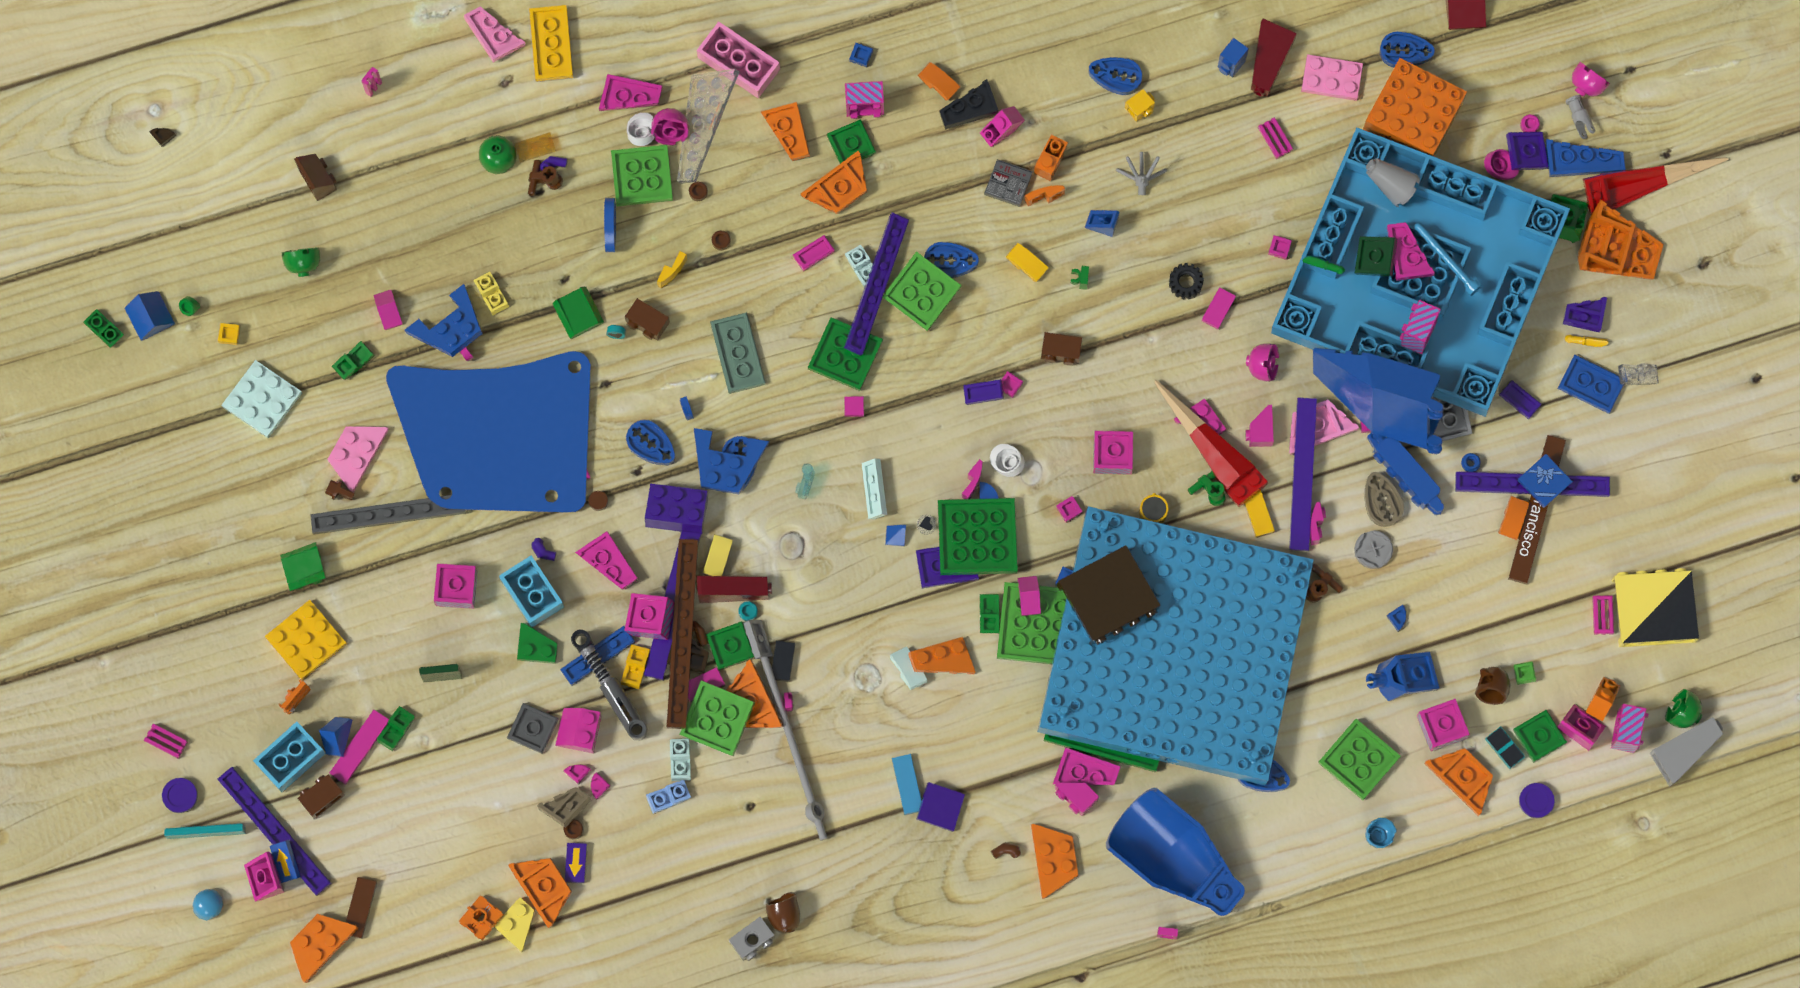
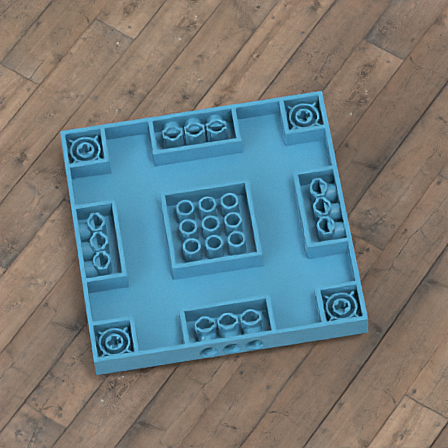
(1481, 223)
(1199, 676)

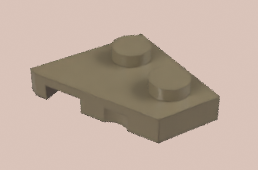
(565, 806)

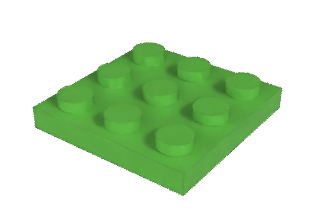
(641, 175)
(922, 291)
(717, 718)
(1359, 759)

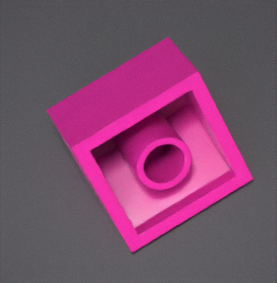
(579, 729)

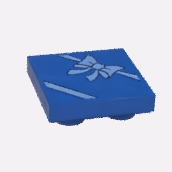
(1544, 480)

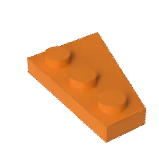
(789, 129)
(943, 657)

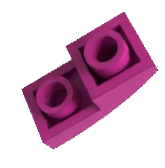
(1316, 519)

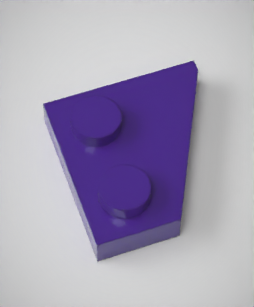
(1586, 315)

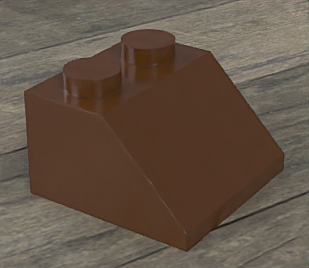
(315, 175)

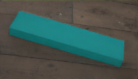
(204, 831)

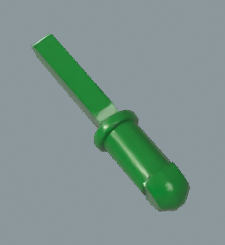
(1315, 261)

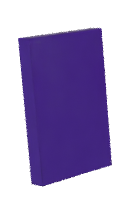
(929, 570)

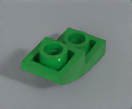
(103, 328)

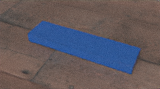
(607, 650)

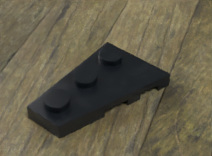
(973, 106)

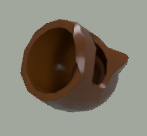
(1493, 686)
(784, 913)

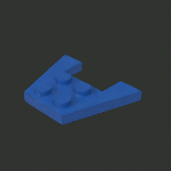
(452, 332)
(725, 470)

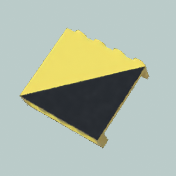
(1656, 608)

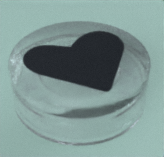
(926, 524)

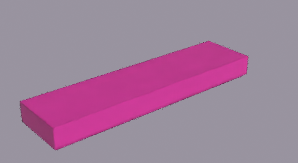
(359, 747)

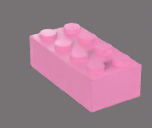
(728, 50)

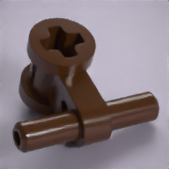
(547, 176)
(1319, 587)

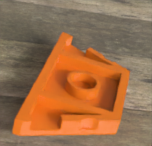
(839, 186)
(750, 686)
(1463, 776)
(1054, 859)
(543, 886)
(318, 943)

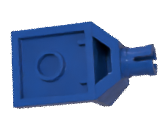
(1404, 675)

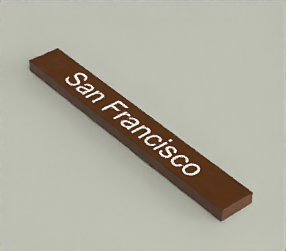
(1533, 521)

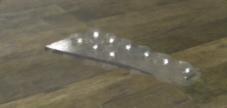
(705, 108)

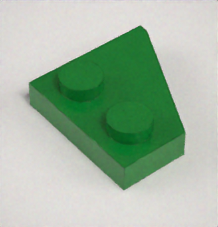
(535, 646)

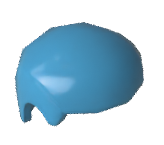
(1380, 832)
(207, 904)

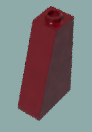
(1271, 52)
(732, 588)

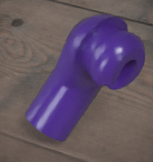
(554, 161)
(541, 552)

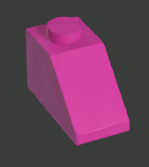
(1261, 429)

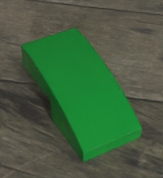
(353, 361)
(989, 613)
(396, 728)

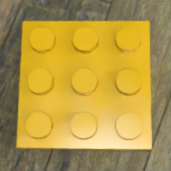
(305, 640)

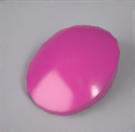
(1499, 166)

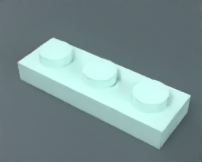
(874, 489)

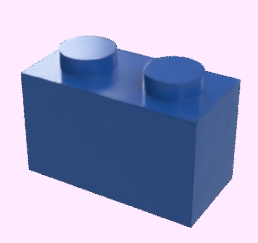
(1232, 58)

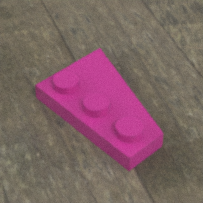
(628, 93)
(1409, 259)
(607, 559)
(1082, 768)

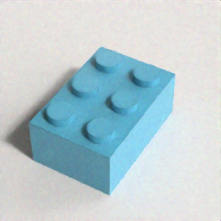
(531, 591)
(289, 757)

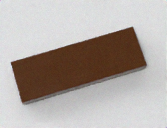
(361, 905)

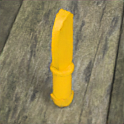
(1589, 341)

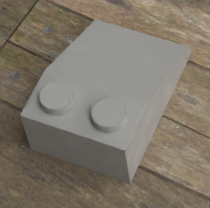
(1454, 422)

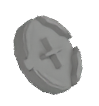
(1373, 549)

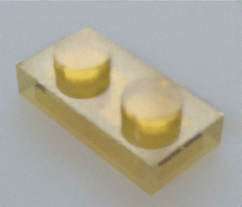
(535, 147)

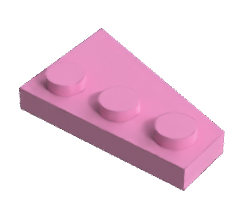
(492, 35)

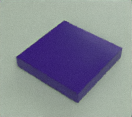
(1527, 150)
(940, 806)

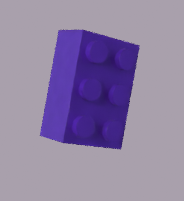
(676, 508)

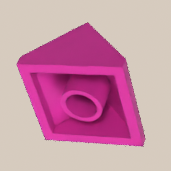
(1581, 727)
(263, 877)

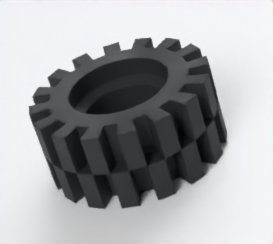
(1186, 270)

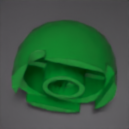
(497, 154)
(301, 260)
(1685, 710)

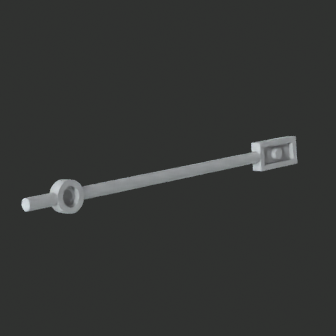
(762, 650)

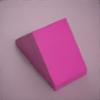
(387, 310)
(1029, 595)

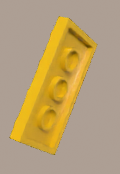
(551, 43)

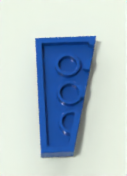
(1581, 160)

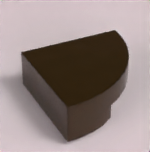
(162, 135)

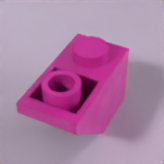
(1002, 125)
(1078, 795)

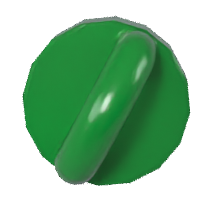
(189, 306)

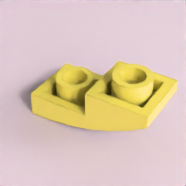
(491, 293)
(717, 555)

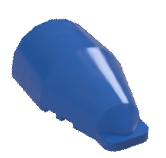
(1173, 853)

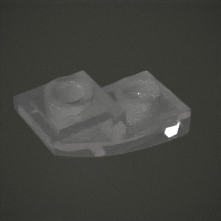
(1638, 374)

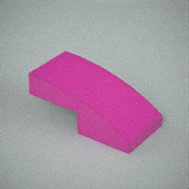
(974, 476)

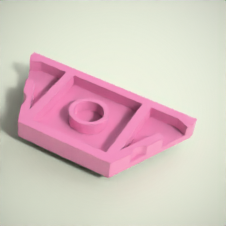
(1329, 424)
(355, 452)

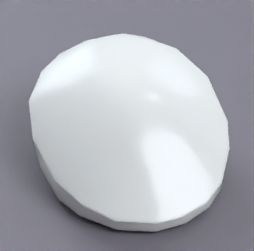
(640, 129)
(1007, 460)

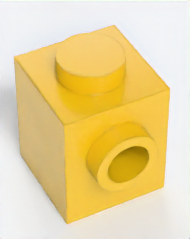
(1140, 105)

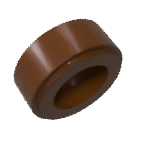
(698, 191)
(721, 240)
(598, 500)
(573, 830)

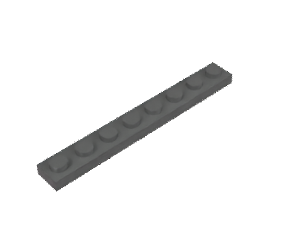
(379, 515)

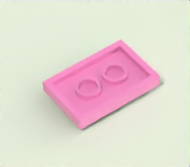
(1332, 77)

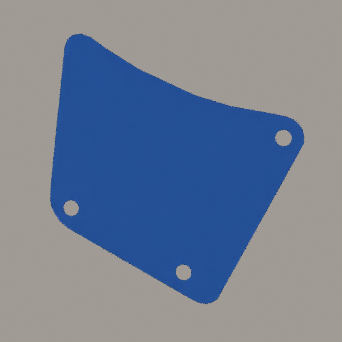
(498, 433)

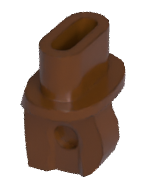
(334, 489)

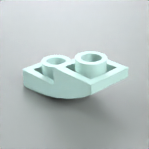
(860, 263)
(902, 662)
(680, 759)

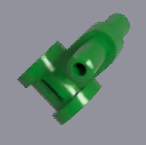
(1214, 489)

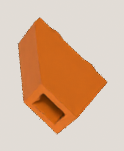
(1050, 158)
(1603, 698)

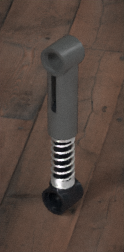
(610, 686)

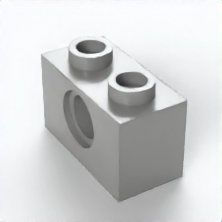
(756, 928)

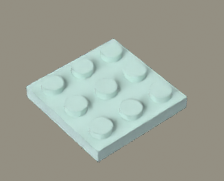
(261, 399)

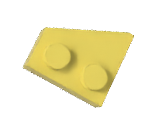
(516, 923)

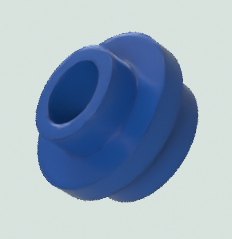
(1473, 457)

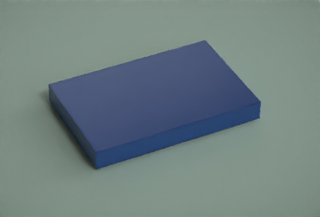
(1591, 384)

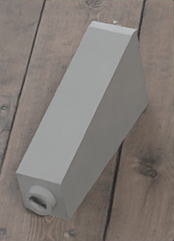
(1683, 751)

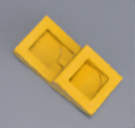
(1027, 262)
(669, 273)
(635, 666)

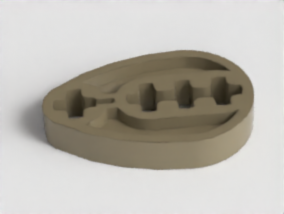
(1374, 506)

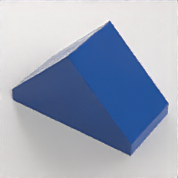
(1102, 221)
(335, 736)

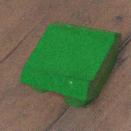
(1575, 221)
(577, 312)
(303, 566)

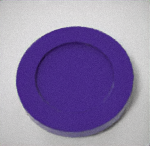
(179, 795)
(1536, 800)

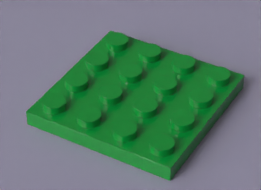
(977, 536)

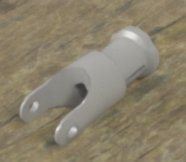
(1580, 116)

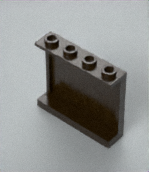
(1109, 595)

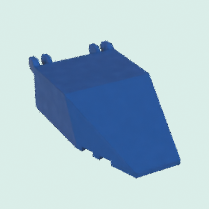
(1384, 395)

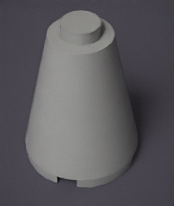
(1393, 180)

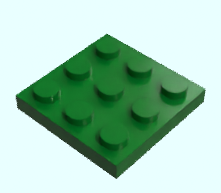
(839, 363)

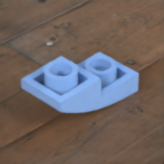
(668, 796)

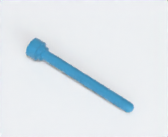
(1470, 285)

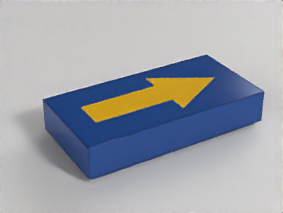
(285, 861)

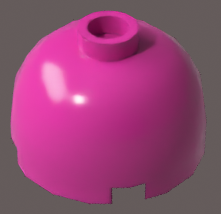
(1588, 81)
(669, 126)
(1262, 362)

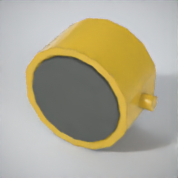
(1154, 508)

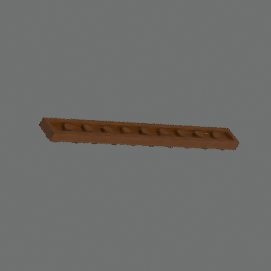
(682, 634)

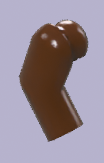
(700, 633)
(1007, 848)

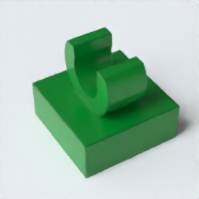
(1082, 277)

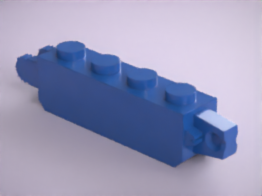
(1407, 471)

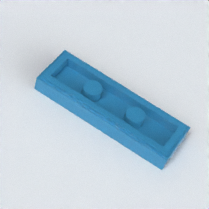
(907, 784)

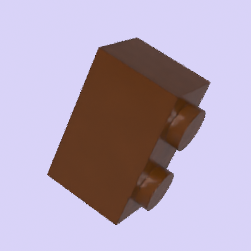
(647, 320)
(1061, 348)
(320, 796)

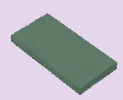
(737, 353)

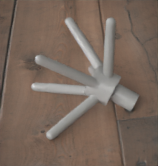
(1142, 180)

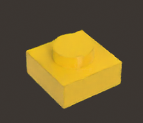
(228, 334)

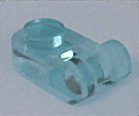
(803, 488)

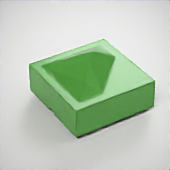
(1524, 673)

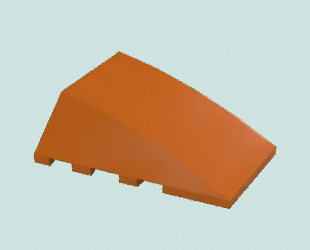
(1617, 246)

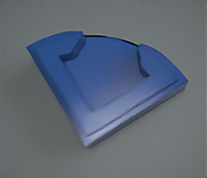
(686, 408)
(987, 491)
(1398, 617)

